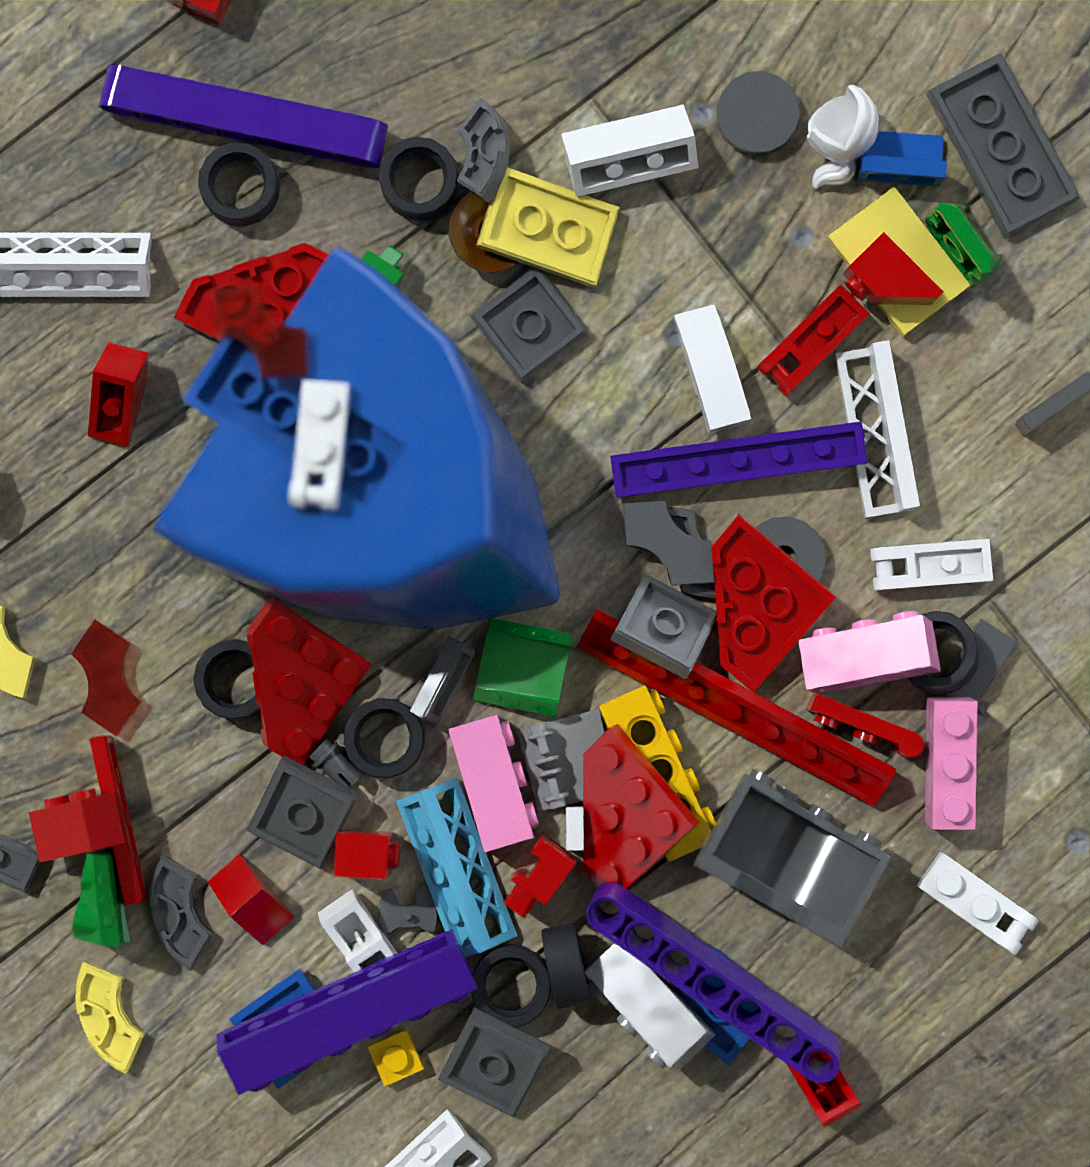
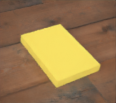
(898, 220)
(548, 227)

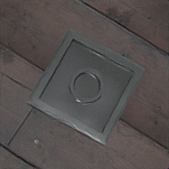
(529, 324)
(665, 626)
(302, 812)
(494, 1062)

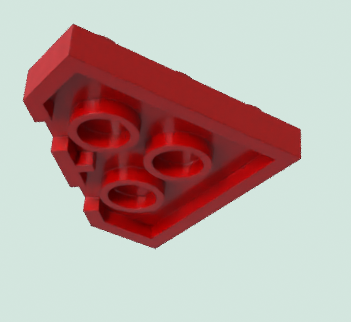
(280, 277)
(760, 601)
(298, 679)
(627, 812)

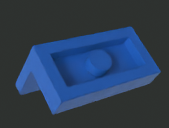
(904, 159)

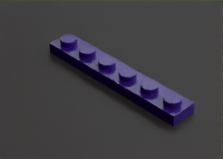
(738, 459)

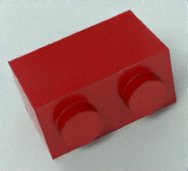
(76, 825)
(365, 854)

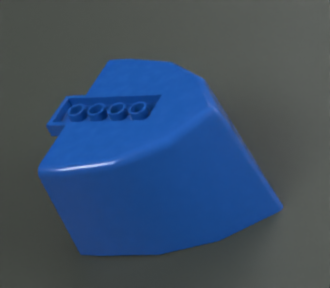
(434, 493)

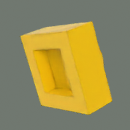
(396, 1057)

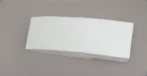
(712, 369)
(355, 932)

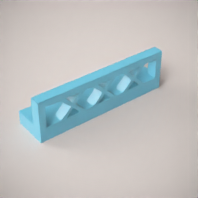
(449, 871)

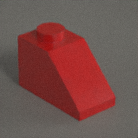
(889, 276)
(117, 393)

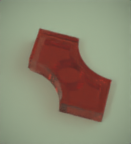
(278, 347)
(103, 659)

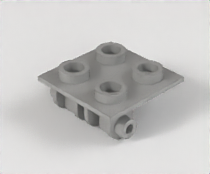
(555, 757)

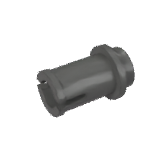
(335, 764)

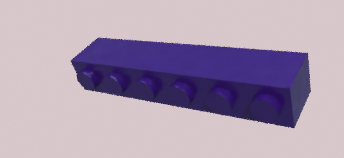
(345, 1013)

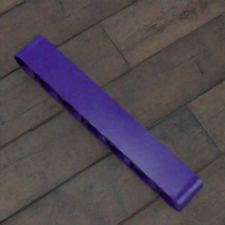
(243, 116)
(722, 1001)

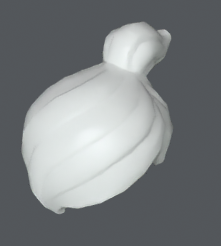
(842, 133)

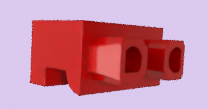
(543, 878)

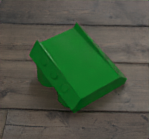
(962, 242)
(522, 667)
(101, 907)

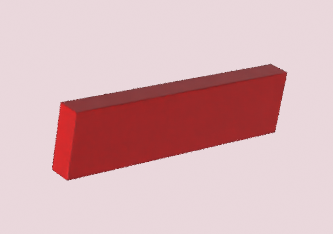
(125, 854)

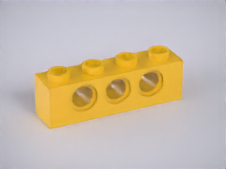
(665, 745)

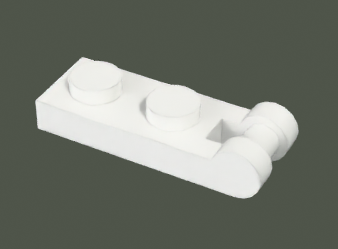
(320, 444)
(933, 564)
(976, 902)

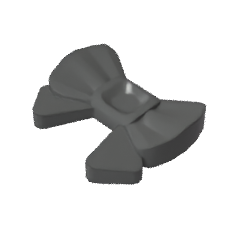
(394, 915)

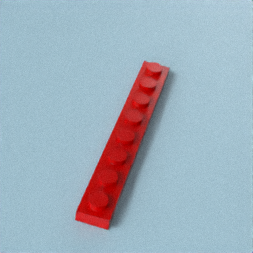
(747, 715)

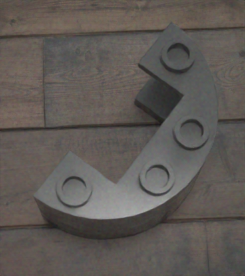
(793, 858)

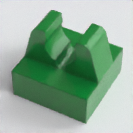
(387, 264)

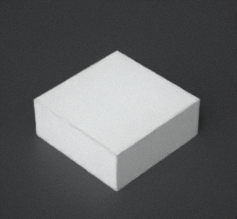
(574, 828)

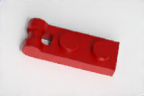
(814, 339)
(867, 727)

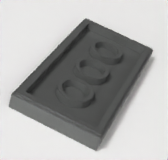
(1002, 145)

